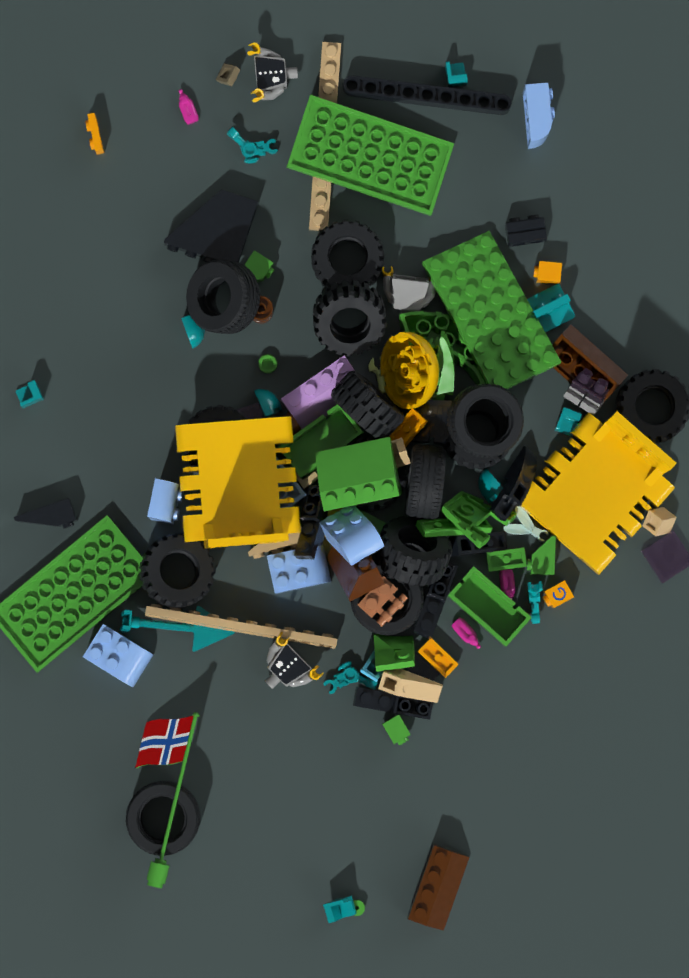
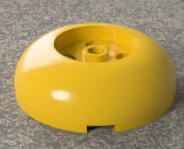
(411, 368)

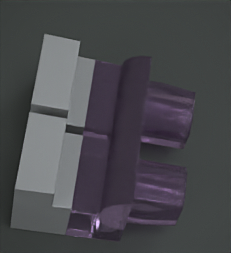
(592, 391)

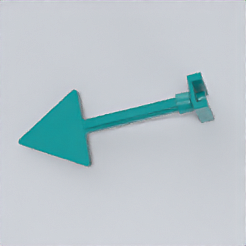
(202, 635)

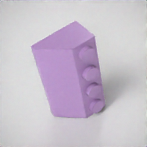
(314, 395)

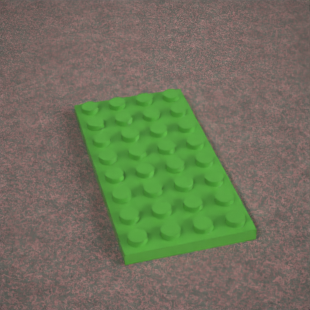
(370, 155)
(491, 312)
(71, 594)

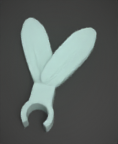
(525, 527)

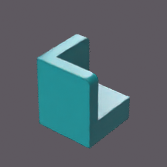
(455, 74)
(29, 394)
(567, 421)
(339, 909)

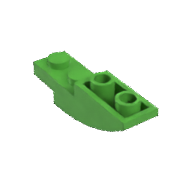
(446, 367)

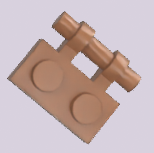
(378, 597)

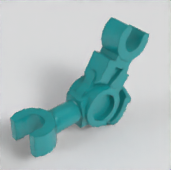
(251, 149)
(534, 599)
(348, 676)

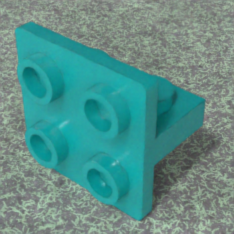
(551, 307)

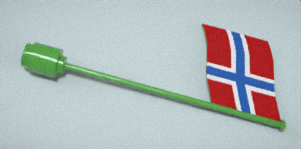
(166, 744)

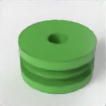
(360, 904)

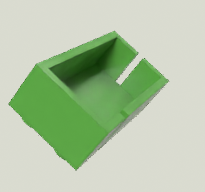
(321, 435)
(489, 606)

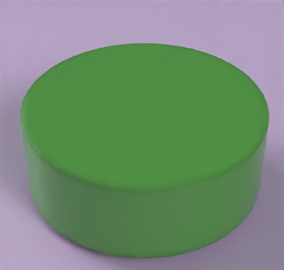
(267, 363)

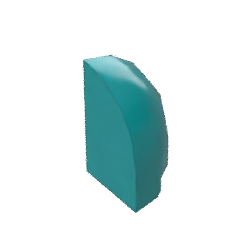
(193, 331)
(268, 402)
(488, 486)

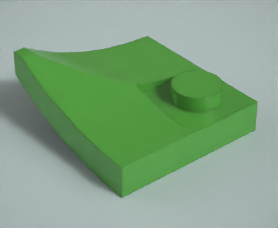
(393, 652)

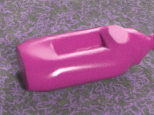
(187, 108)
(507, 582)
(466, 632)

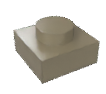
(228, 74)

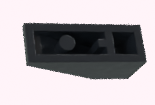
(55, 514)
(463, 546)

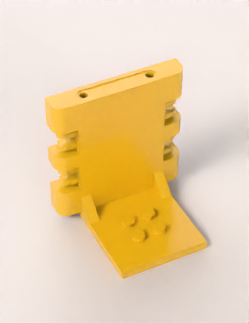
(238, 482)
(599, 487)

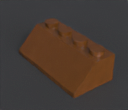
(579, 353)
(355, 579)
(438, 887)

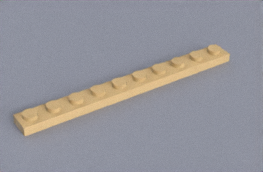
(329, 91)
(232, 624)

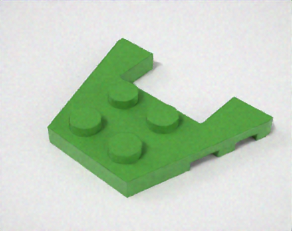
(467, 513)

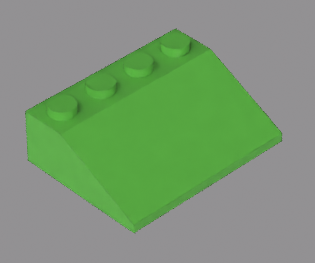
(357, 474)

